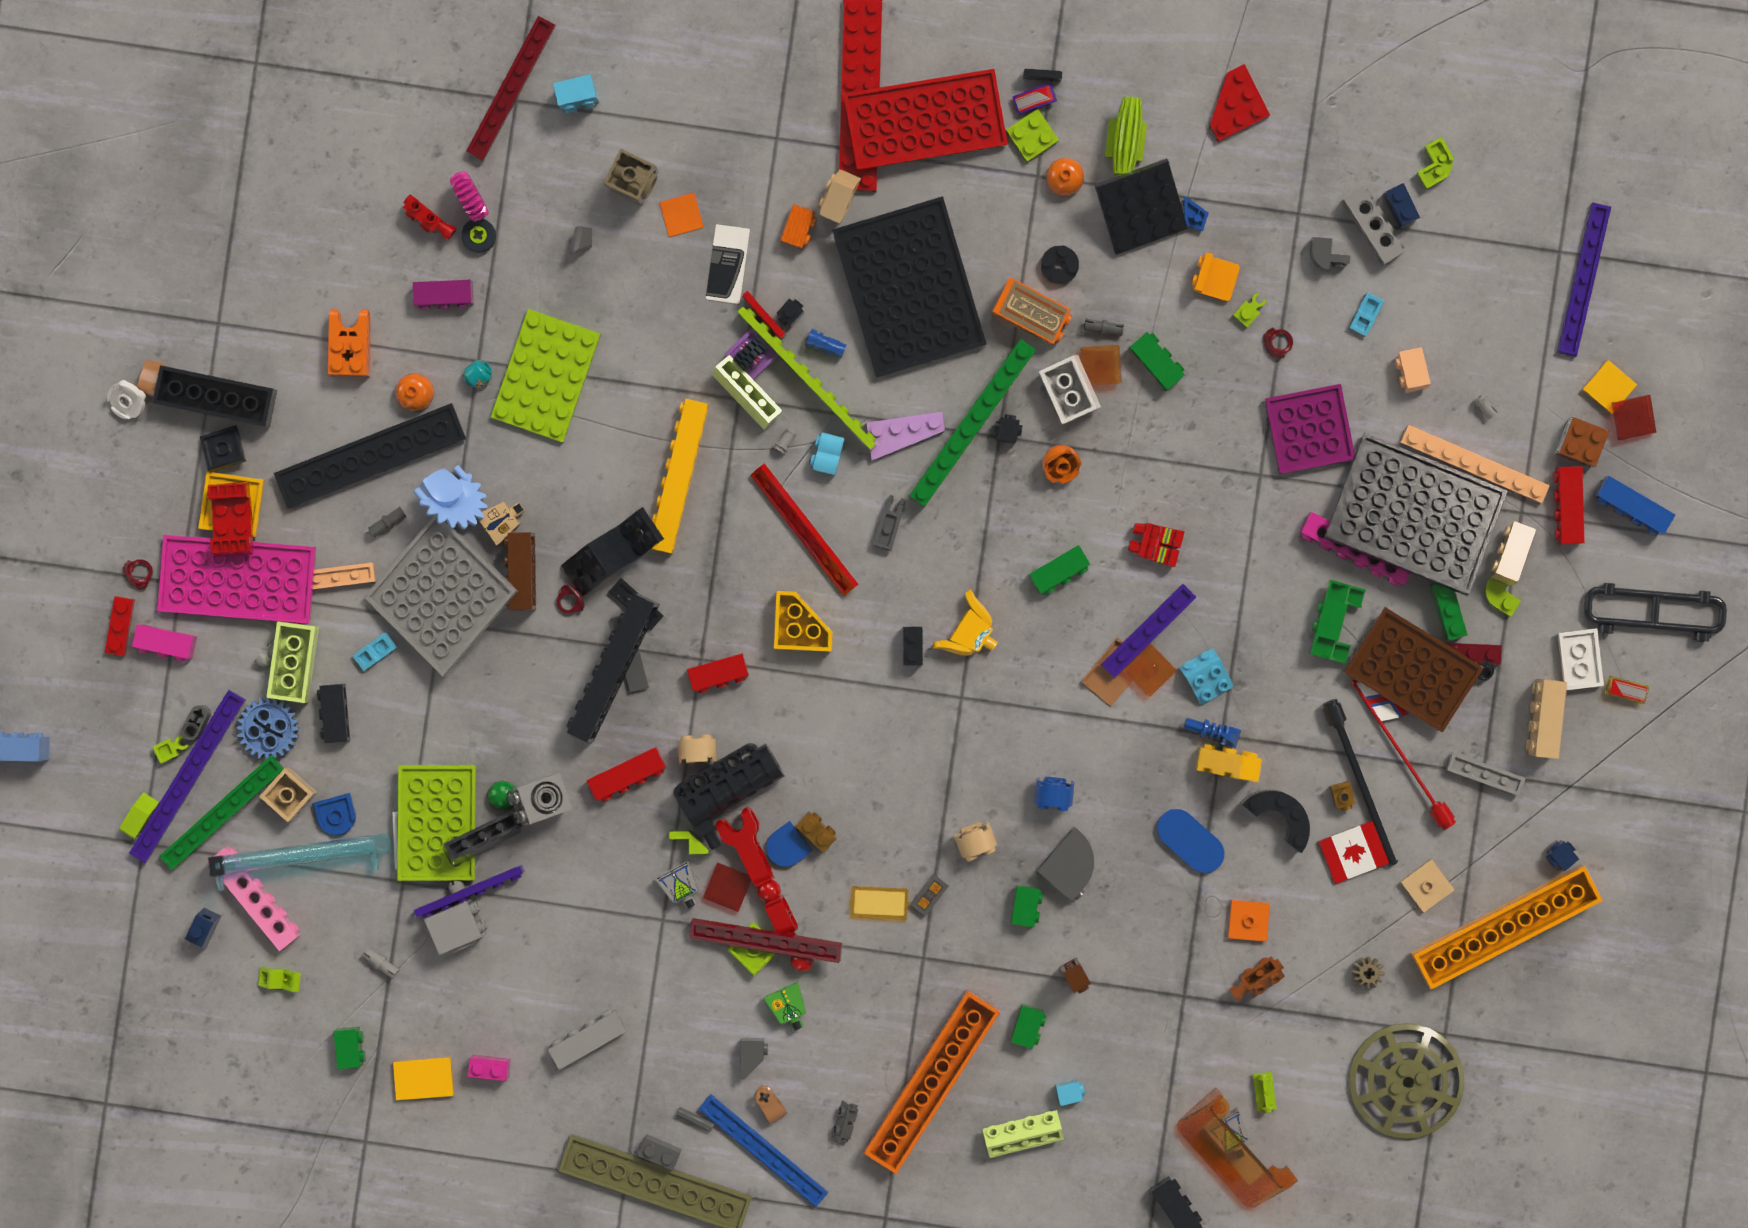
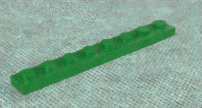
(221, 812)

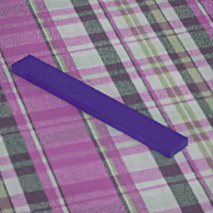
(1584, 279)

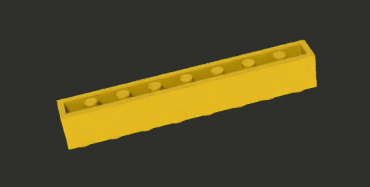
(680, 472)

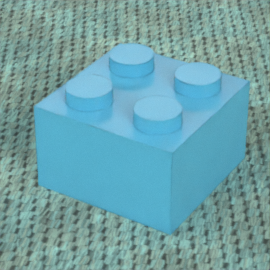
(576, 93)

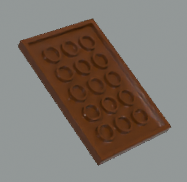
(1413, 669)

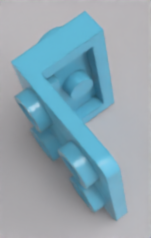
(1206, 676)

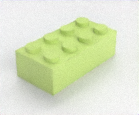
(292, 662)

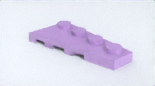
(903, 432)

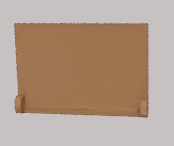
(1102, 682)

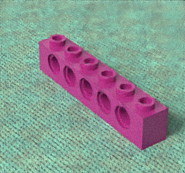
(1309, 532)

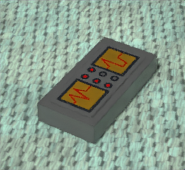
(929, 895)

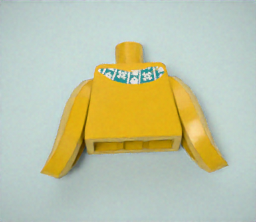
(971, 631)

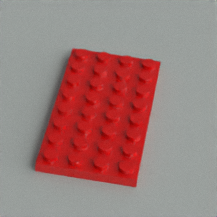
(925, 119)

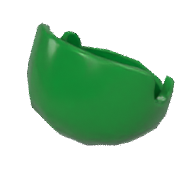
(498, 794)

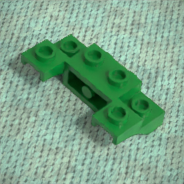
(1331, 618)

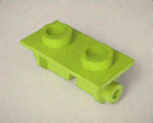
(1264, 1092)

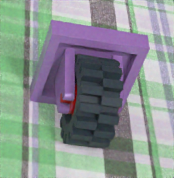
(752, 353)

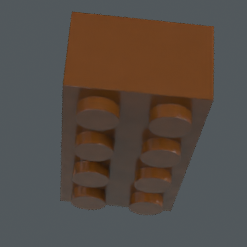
(521, 569)

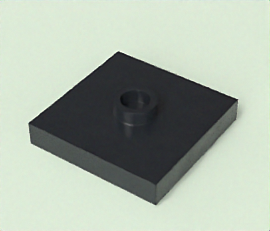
(223, 449)

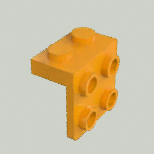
(1215, 277)

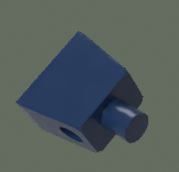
(203, 928)

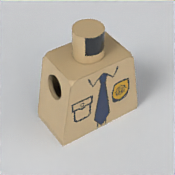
(501, 520)

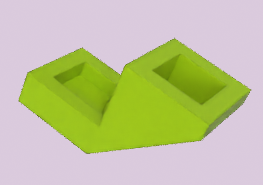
(138, 815)
(696, 846)
(279, 979)

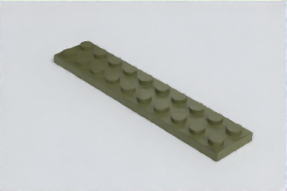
(654, 1183)

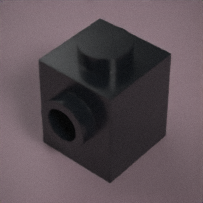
(790, 312)
(1008, 429)

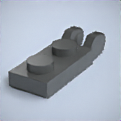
(888, 525)

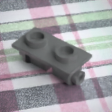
(842, 1130)

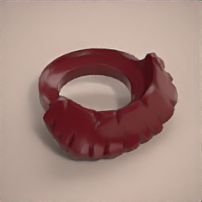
(1275, 352)
(128, 569)
(579, 604)

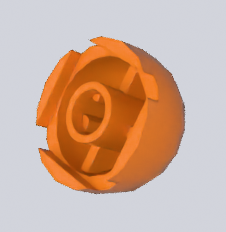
(1065, 177)
(414, 392)
(1061, 464)

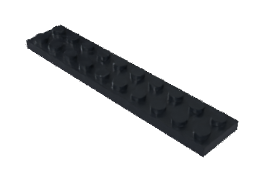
(370, 456)

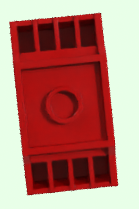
(231, 519)

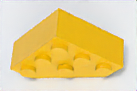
(798, 625)
(1229, 763)

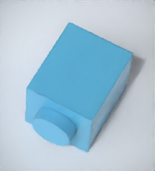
(1070, 1092)

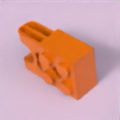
(352, 340)

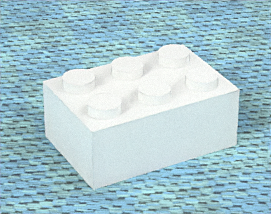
(1070, 389)

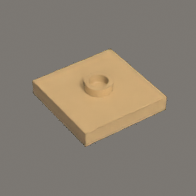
(1427, 885)

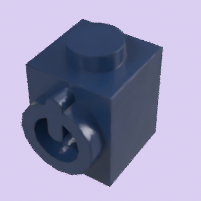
(1561, 855)

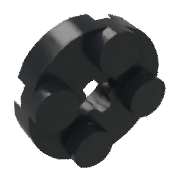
(1057, 275)

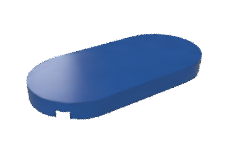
(1190, 840)

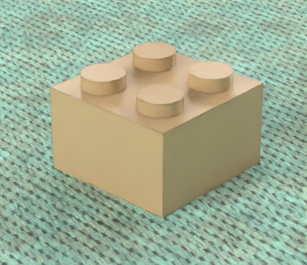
(838, 195)
(288, 794)

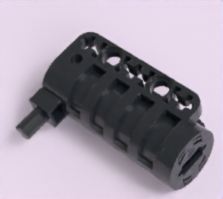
(727, 788)

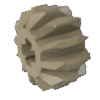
(1364, 967)

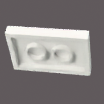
(1580, 659)

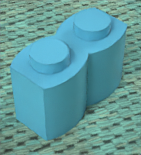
(828, 453)

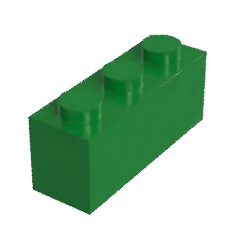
(1157, 360)
(1060, 570)
(1448, 612)

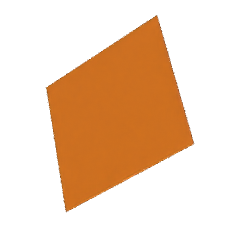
(681, 214)

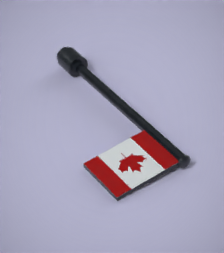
(1364, 845)

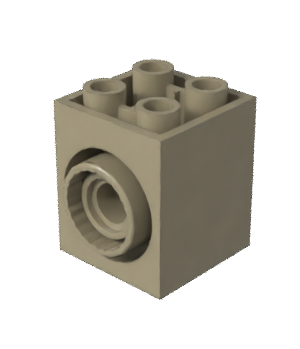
(631, 177)

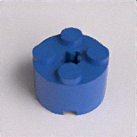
(1054, 793)

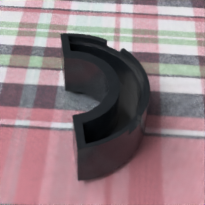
(1291, 809)

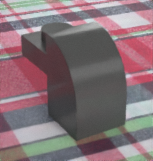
(1321, 254)

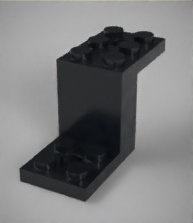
(612, 551)

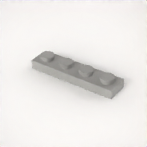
(1485, 773)

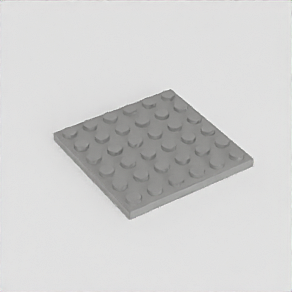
(441, 595)

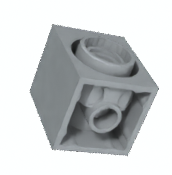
(528, 801)
(456, 927)

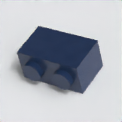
(1401, 205)

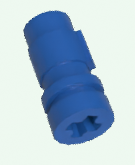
(826, 344)

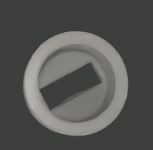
(263, 659)
(455, 886)

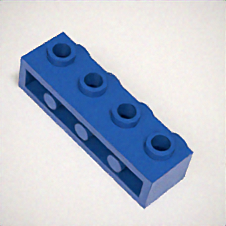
(1634, 505)

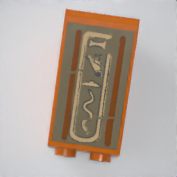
(1031, 312)

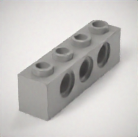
(1372, 237)

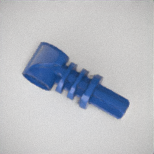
(1228, 736)

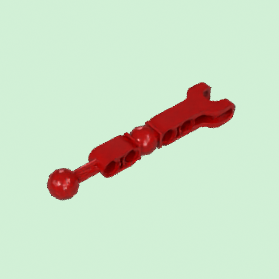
(762, 877)

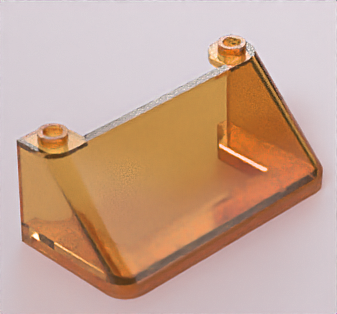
(1229, 1155)

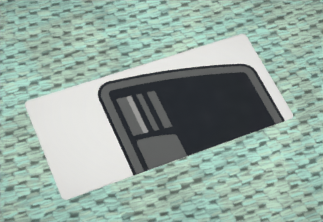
(727, 264)

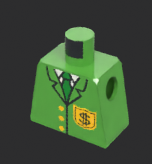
(787, 1005)

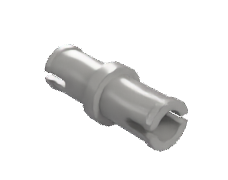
(380, 962)

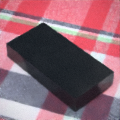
(1045, 75)

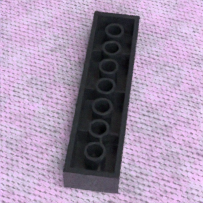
(612, 668)

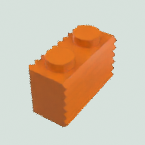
(798, 227)

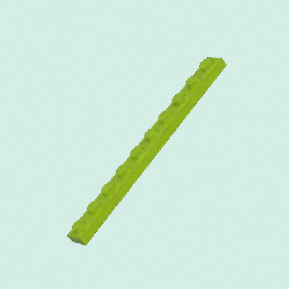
(814, 383)

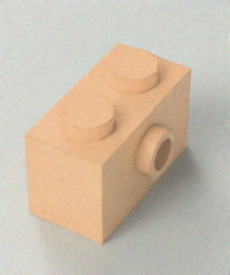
(1413, 370)

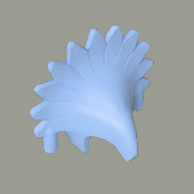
(452, 498)

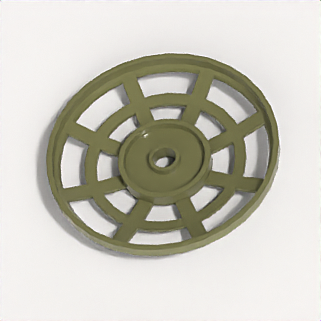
(1398, 1072)

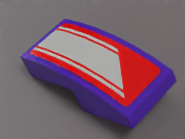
(1034, 98)

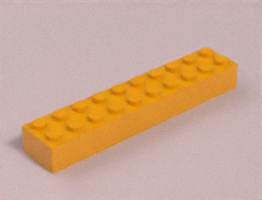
(1506, 926)

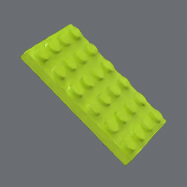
(545, 375)
(433, 809)

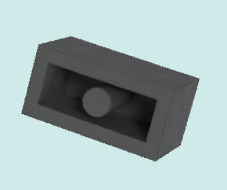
(659, 1152)

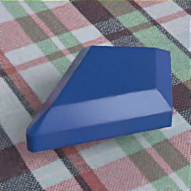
(1194, 215)

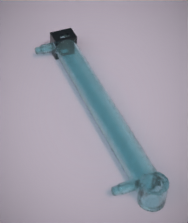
(297, 855)

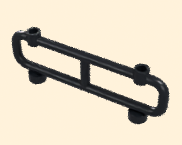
(1606, 625)

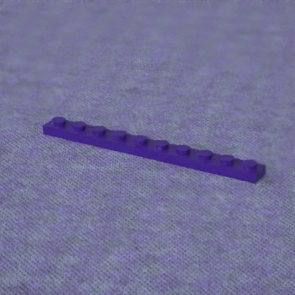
(187, 776)

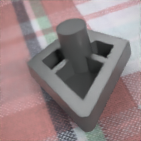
(581, 239)

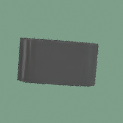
(193, 715)

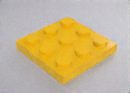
(256, 494)

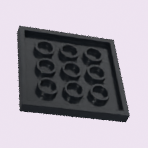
(1141, 206)

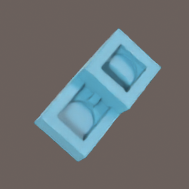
(1366, 314)
(374, 651)

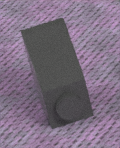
(751, 1054)

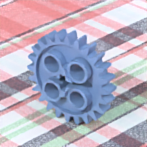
(276, 713)

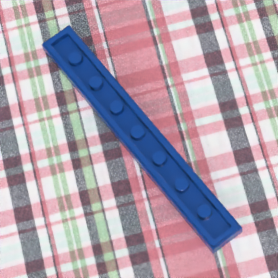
(763, 1150)

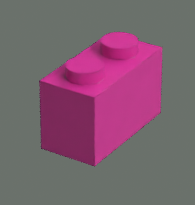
(489, 1067)

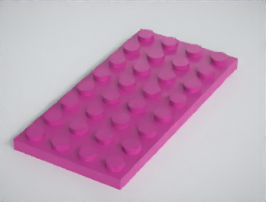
(263, 586)

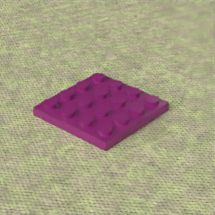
(1310, 428)

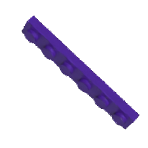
(1148, 630)
(462, 895)

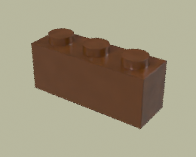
(1075, 976)

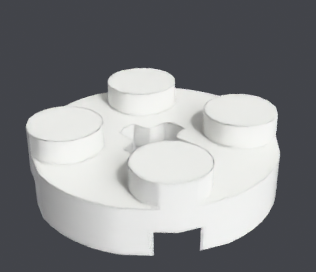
(132, 394)

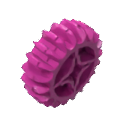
(469, 196)

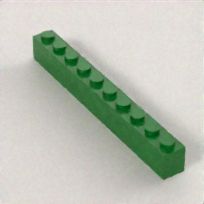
(972, 423)

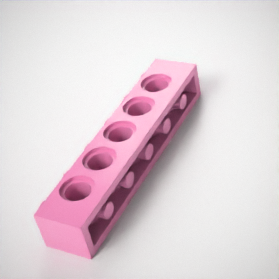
(255, 909)

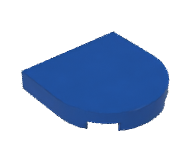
(335, 814)
(787, 846)

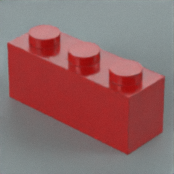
(718, 673)

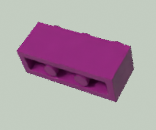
(443, 294)

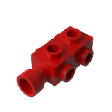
(424, 215)

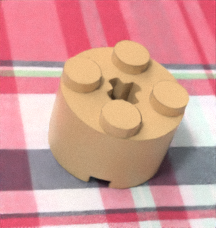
(697, 750)
(975, 840)

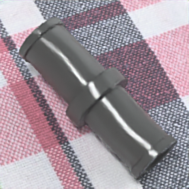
(1103, 327)
(387, 522)

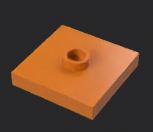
(1248, 920)

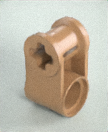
(772, 1106)

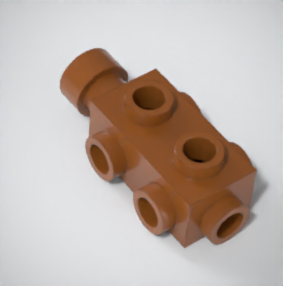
(1259, 978)

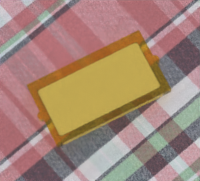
(879, 903)

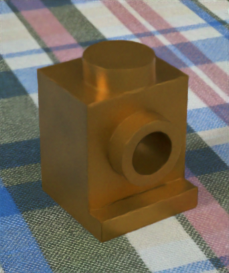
(1339, 789)

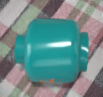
(477, 374)

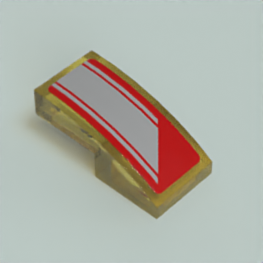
(1627, 690)

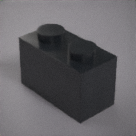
(912, 645)

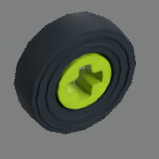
(488, 235)

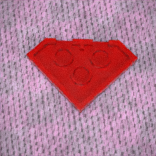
(1237, 104)

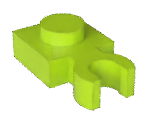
(1247, 311)
(168, 749)

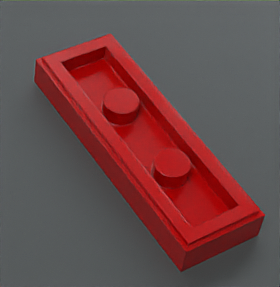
(763, 315)

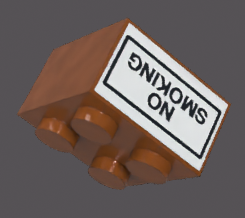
(1582, 442)

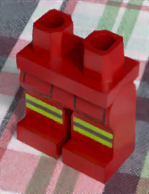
(1151, 541)

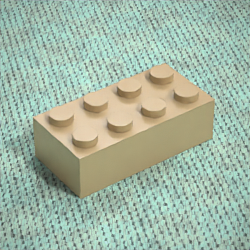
(1546, 718)

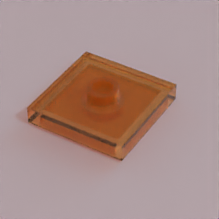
(1102, 364)
(1150, 670)

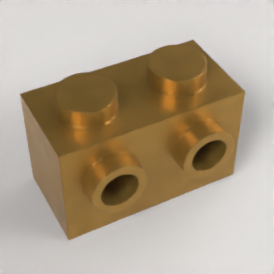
(816, 831)

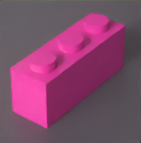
(164, 642)

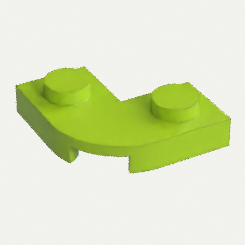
(1442, 163)
(1499, 597)

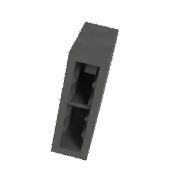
(1069, 865)

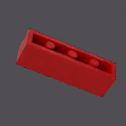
(1569, 505)
(629, 772)

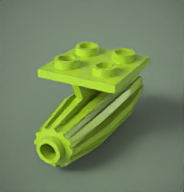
(1126, 136)

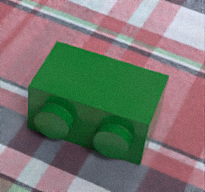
(1025, 906)
(1027, 1026)
(349, 1048)

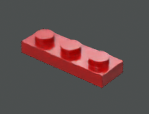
(119, 626)

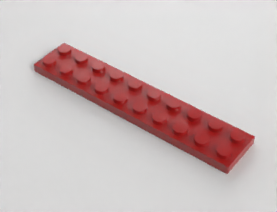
(859, 72)

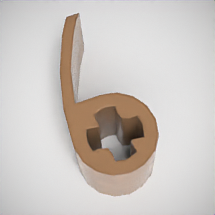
(148, 377)

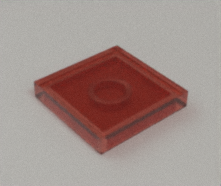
(1634, 417)
(727, 887)

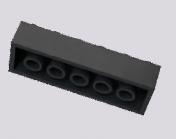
(214, 396)

